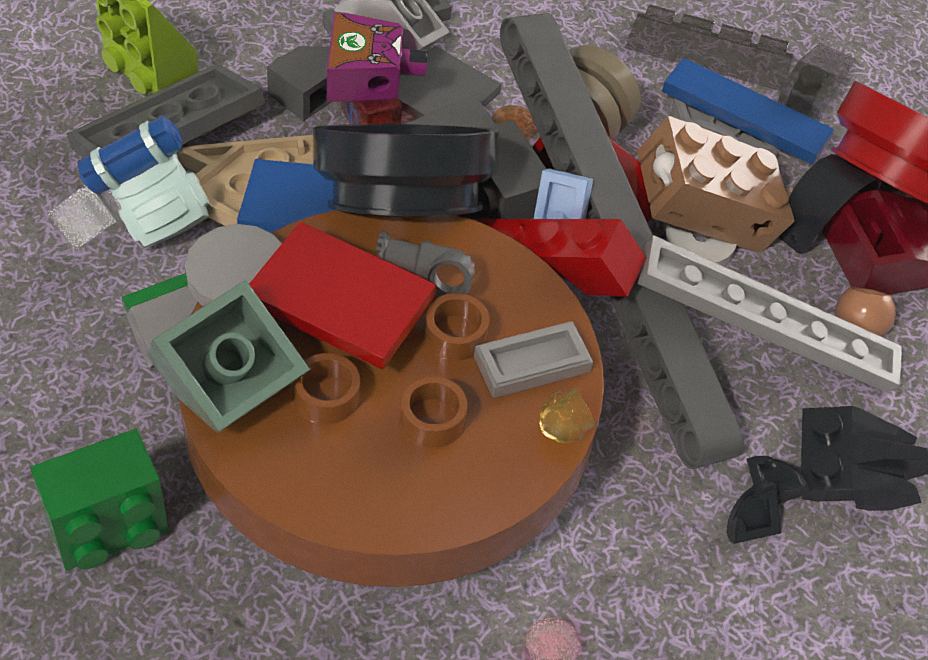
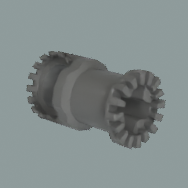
(425, 260)

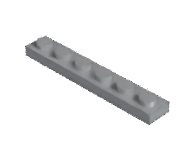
(770, 314)

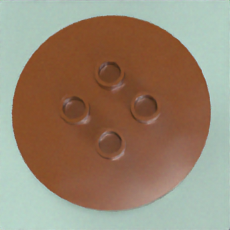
(412, 463)

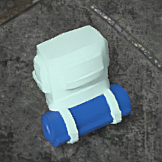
(148, 182)

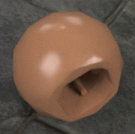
(867, 309)

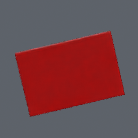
(342, 294)

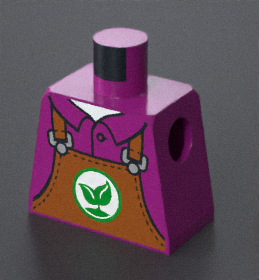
(368, 59)

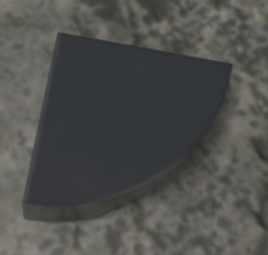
(788, 479)
(755, 514)

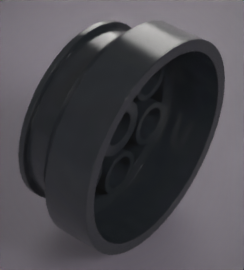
(405, 167)

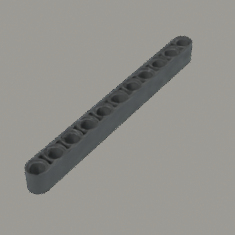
(654, 324)

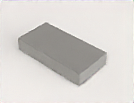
(532, 359)

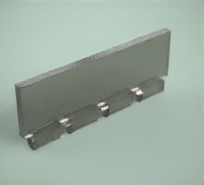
(722, 53)

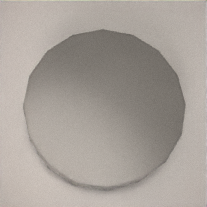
(226, 259)

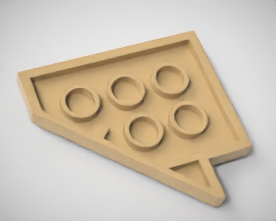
(227, 168)

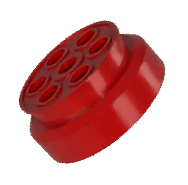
(885, 139)

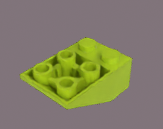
(143, 45)

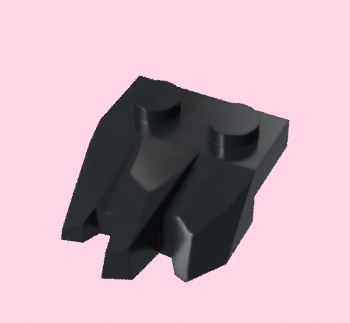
(859, 459)

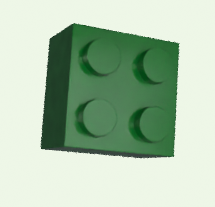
(101, 500)

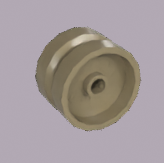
(609, 86)

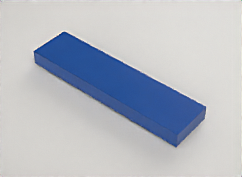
(748, 110)

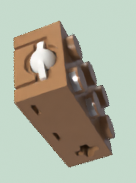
(714, 185)

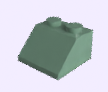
(226, 358)

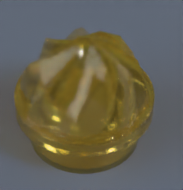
(566, 417)

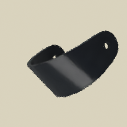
(821, 195)

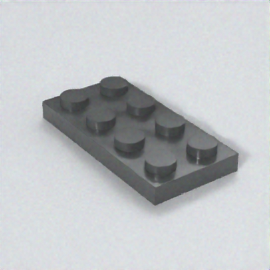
(192, 104)

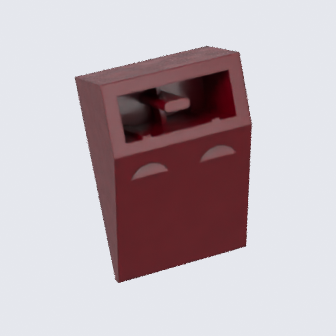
(881, 241)

